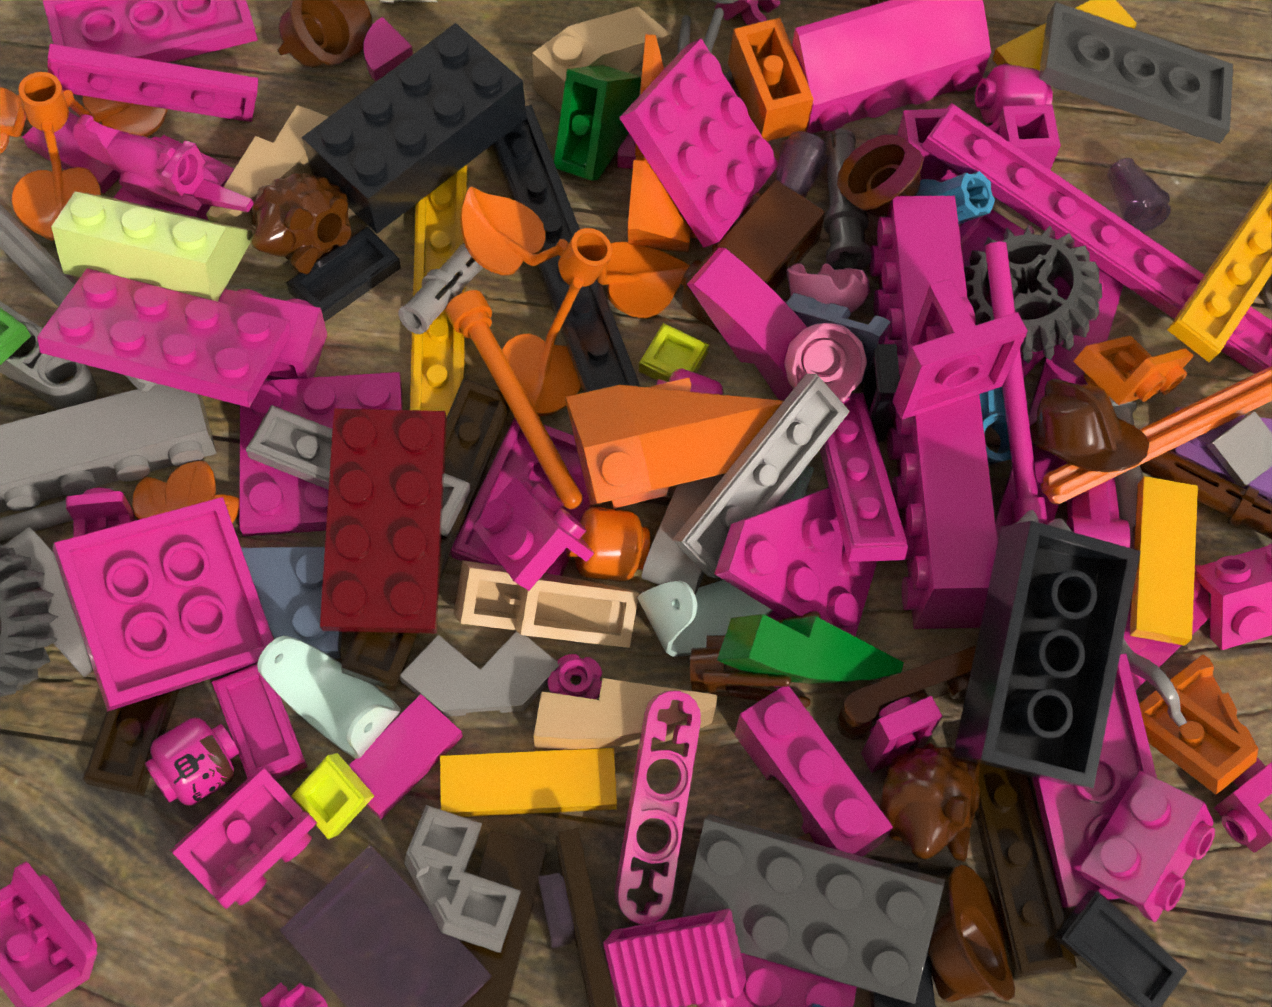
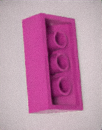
(890, 57)

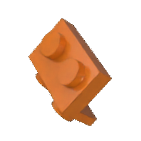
(1130, 371)

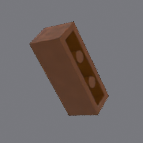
(769, 238)

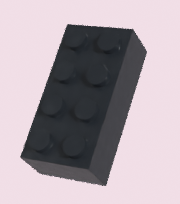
(416, 126)
(1047, 654)

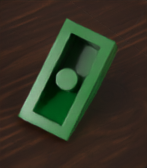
(590, 118)

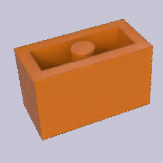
(770, 79)

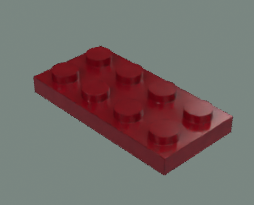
(384, 521)

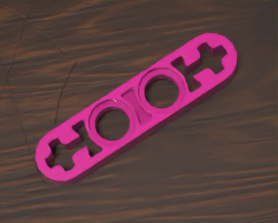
(667, 806)

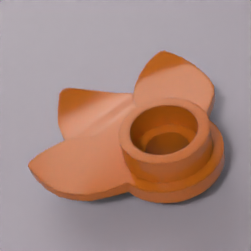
(186, 486)

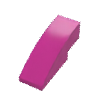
(748, 316)

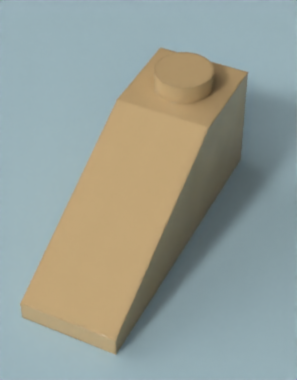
(607, 40)

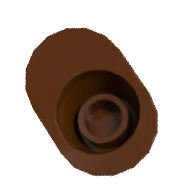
(324, 30)
(880, 172)
(1084, 430)
(969, 943)

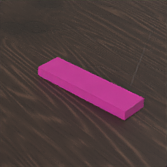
(153, 83)
(862, 489)

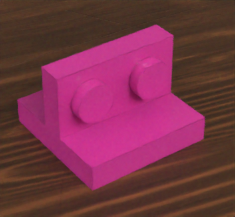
(954, 355)

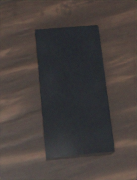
(345, 273)
(881, 386)
(1120, 952)

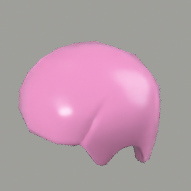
(840, 286)
(831, 354)

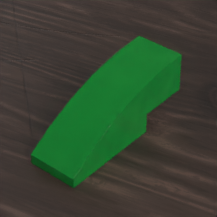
(803, 650)

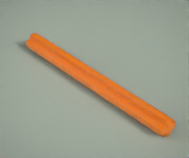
(1170, 433)

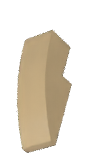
(267, 162)
(552, 608)
(611, 721)

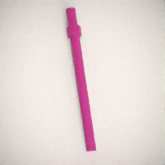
(1014, 393)

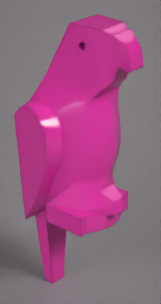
(156, 167)

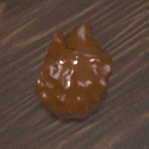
(300, 219)
(931, 800)

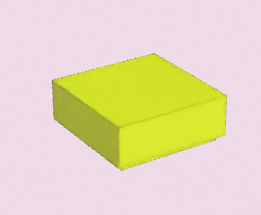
(670, 352)
(332, 795)

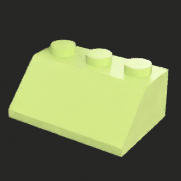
(148, 245)

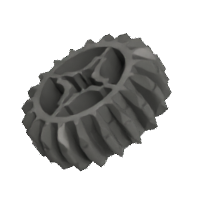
(1034, 267)
(22, 622)

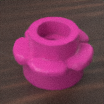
(571, 666)

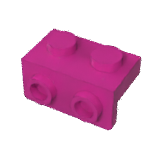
(529, 531)
(1239, 596)
(245, 839)
(1150, 845)
(39, 942)

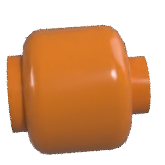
(617, 543)

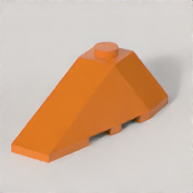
(653, 215)
(659, 438)

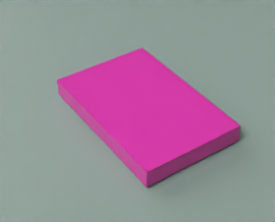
(518, 460)

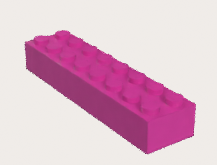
(942, 451)

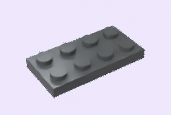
(1137, 73)
(817, 906)

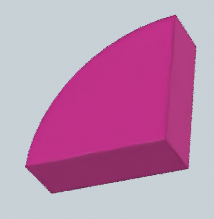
(384, 49)

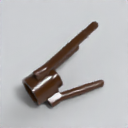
(723, 680)

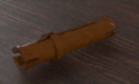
(1214, 491)

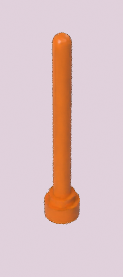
(471, 316)

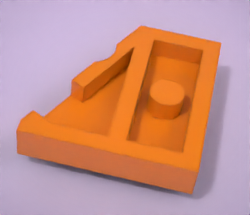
(1213, 741)

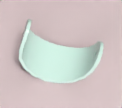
(686, 618)
(333, 703)

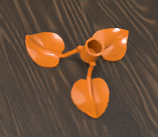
(44, 193)
(638, 278)

